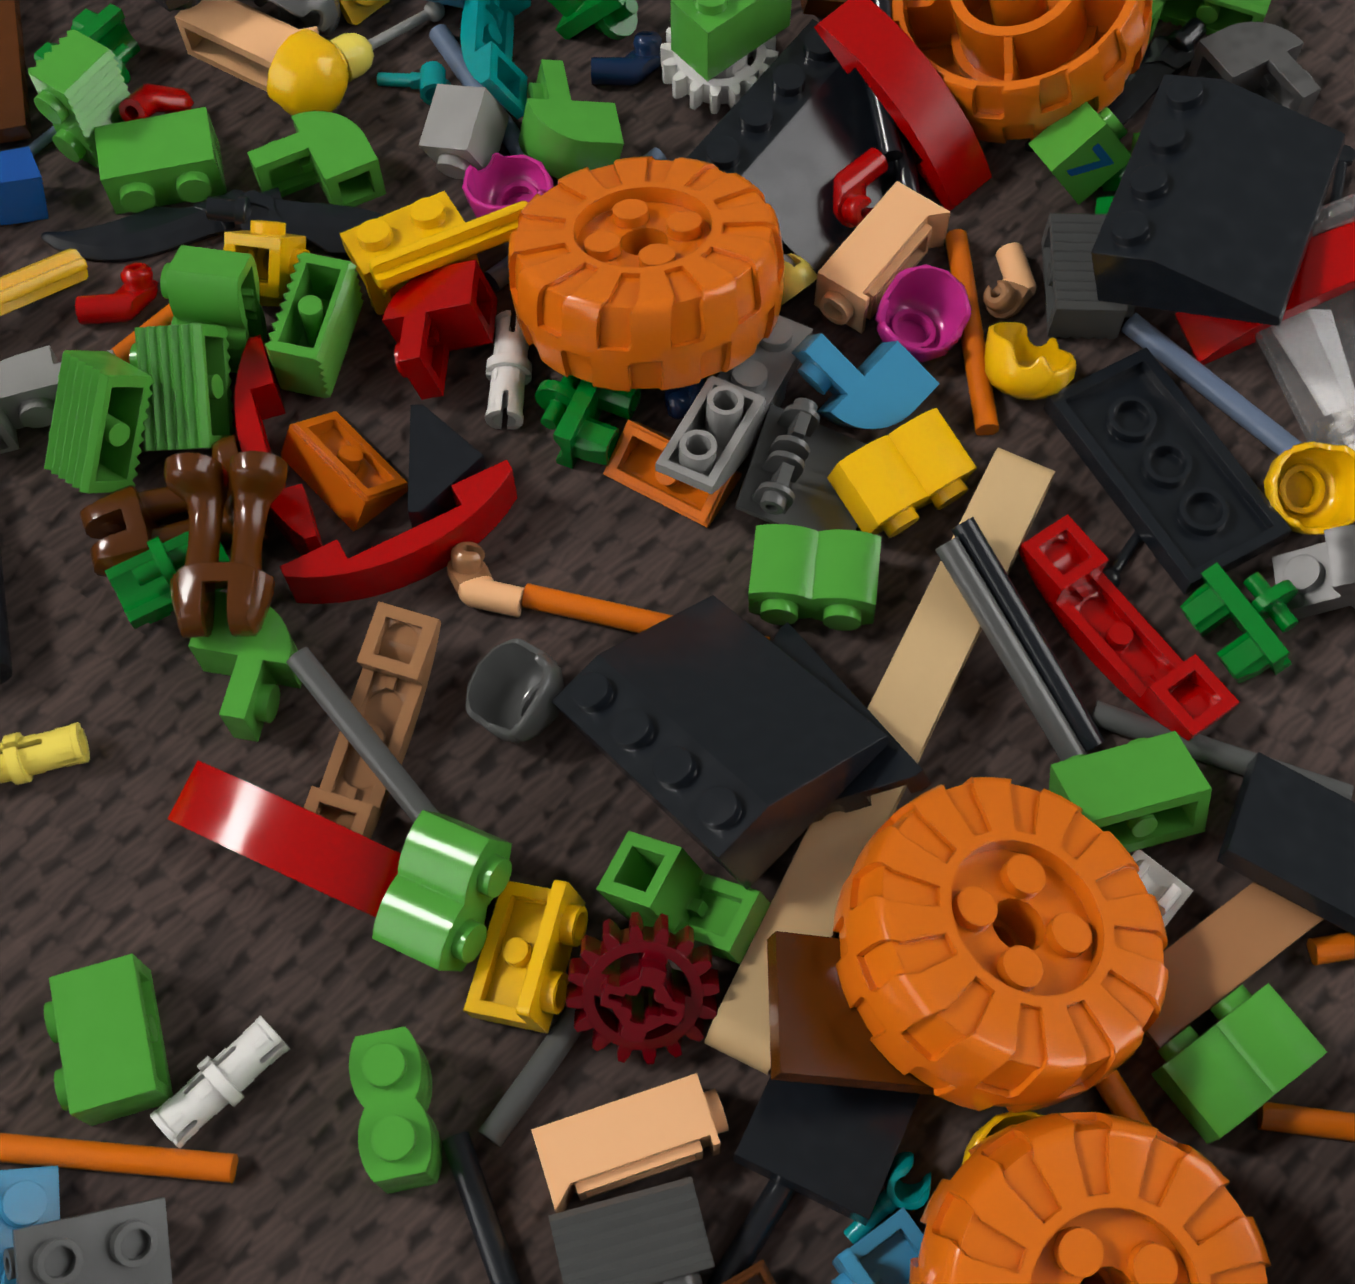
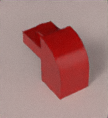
(436, 315)

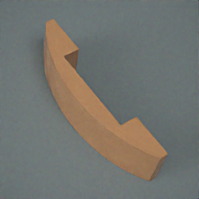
(389, 696)
(1225, 953)

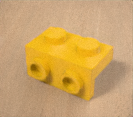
(394, 231)
(526, 956)

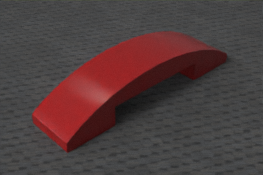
(913, 96)
(1324, 274)
(256, 400)
(413, 555)
(1117, 637)
(286, 838)

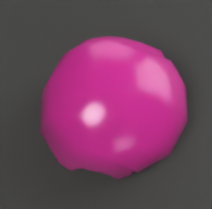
(505, 182)
(924, 311)

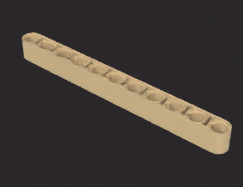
(909, 709)

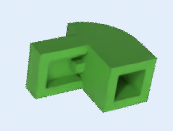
(564, 131)
(325, 152)
(254, 669)
(665, 880)

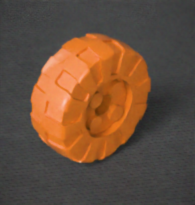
(1028, 60)
(647, 273)
(1000, 946)
(1087, 1203)

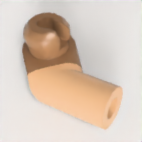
(1016, 286)
(475, 583)

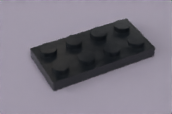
(1166, 469)

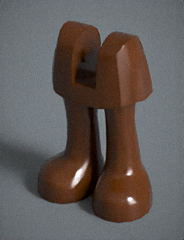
(204, 485)
(129, 517)

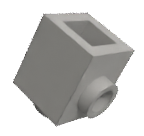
(463, 128)

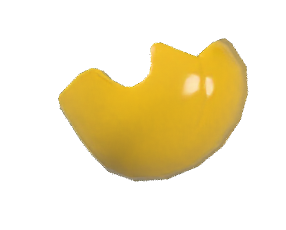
(307, 74)
(1023, 368)
(1313, 487)

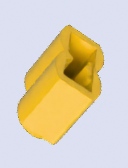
(902, 474)

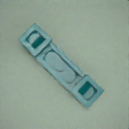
(488, 50)

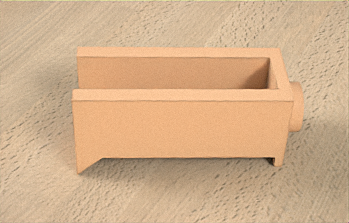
(234, 38)
(881, 246)
(629, 1139)

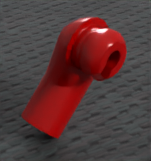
(152, 99)
(850, 187)
(125, 303)

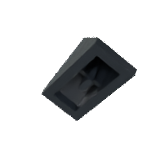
(435, 463)

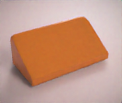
(634, 467)
(342, 468)

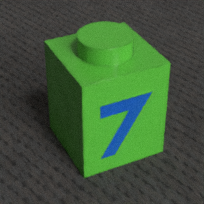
(1083, 150)

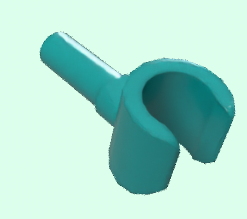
(425, 80)
(894, 1196)

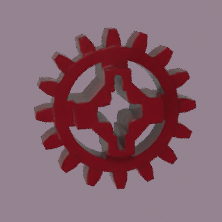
(650, 1016)

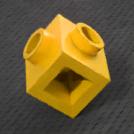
(273, 253)

